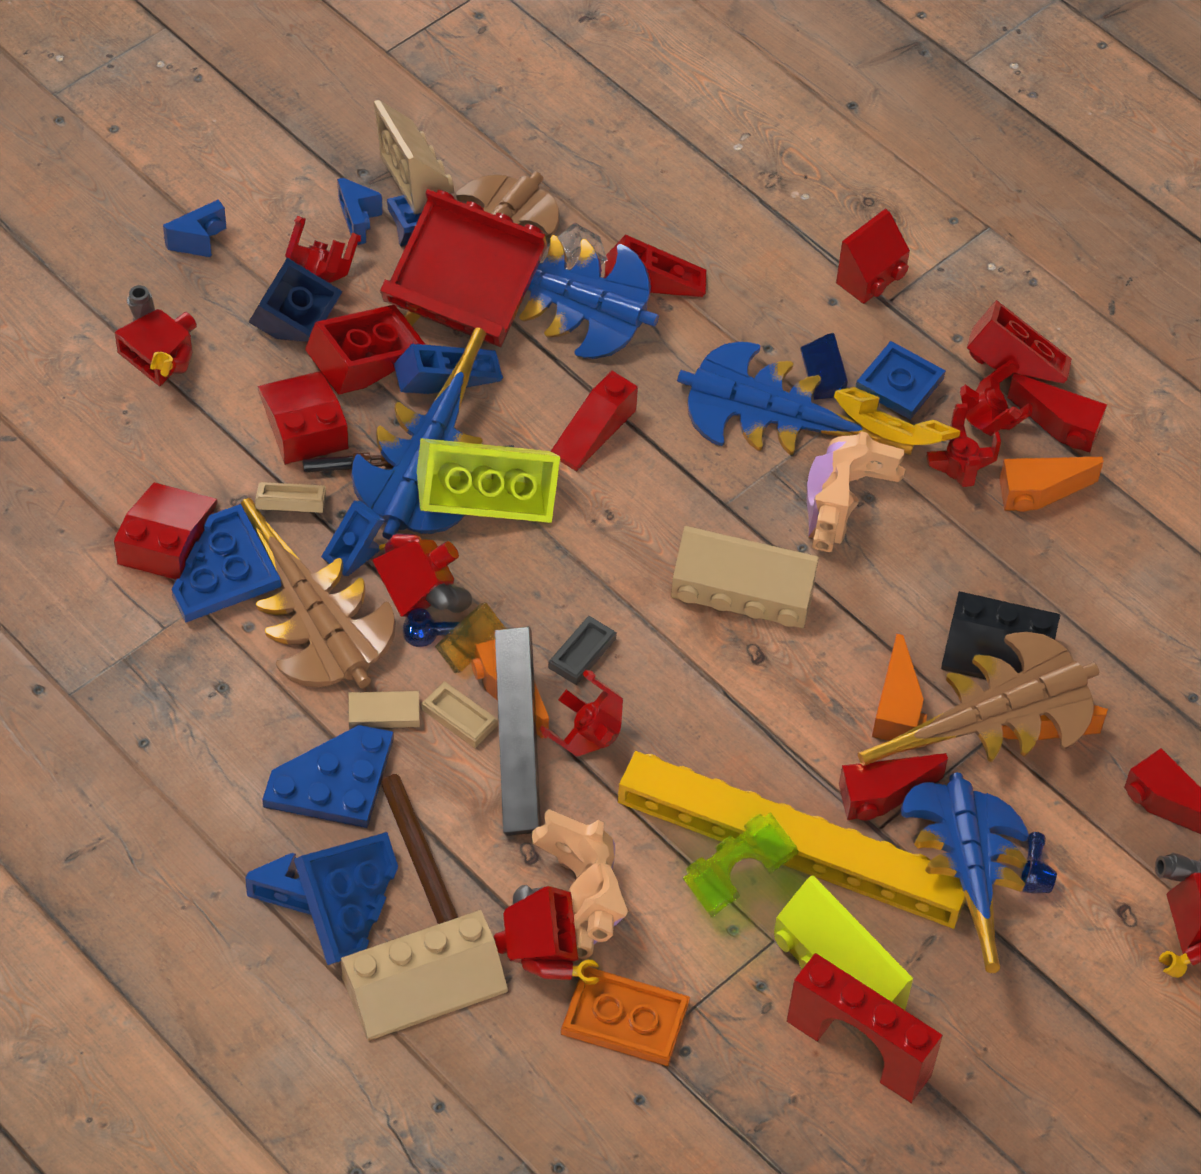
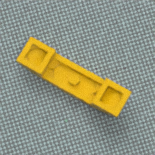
(863, 409)

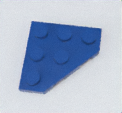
(224, 567)
(333, 779)
(347, 891)

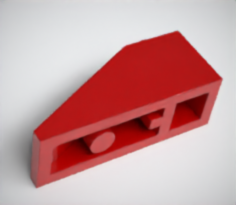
(666, 271)
(1061, 413)
(597, 420)
(883, 785)
(1166, 790)

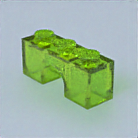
(761, 841)

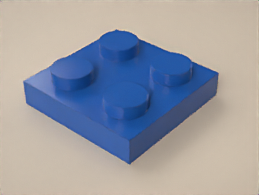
(901, 379)

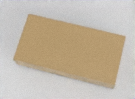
(290, 497)
(384, 709)
(459, 714)

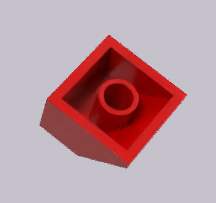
(872, 258)

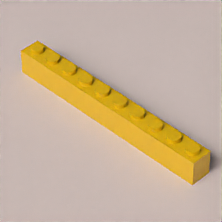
(824, 849)

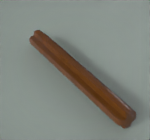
(418, 849)

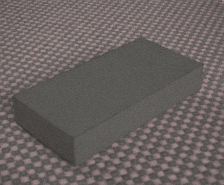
(582, 650)

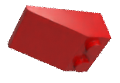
(1006, 337)
(360, 346)
(304, 417)
(162, 530)

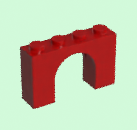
(906, 1043)

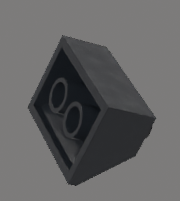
(980, 629)

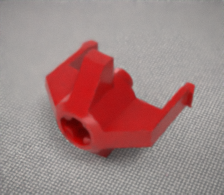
(317, 258)
(988, 406)
(963, 454)
(595, 723)

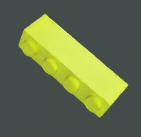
(487, 480)
(822, 925)

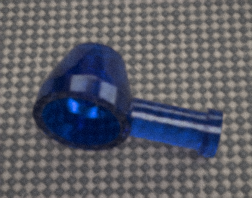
(425, 632)
(1036, 873)

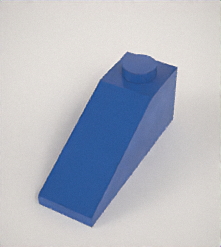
(427, 368)

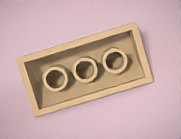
(409, 157)
(744, 577)
(423, 975)

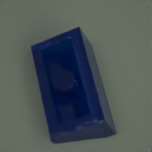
(824, 359)

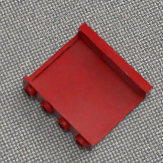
(465, 267)

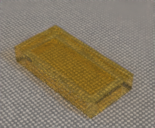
(460, 644)

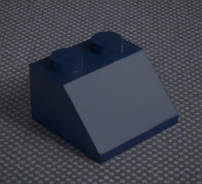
(294, 303)

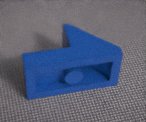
(358, 205)
(403, 217)
(193, 230)
(354, 538)
(276, 884)

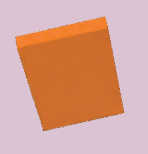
(626, 1016)

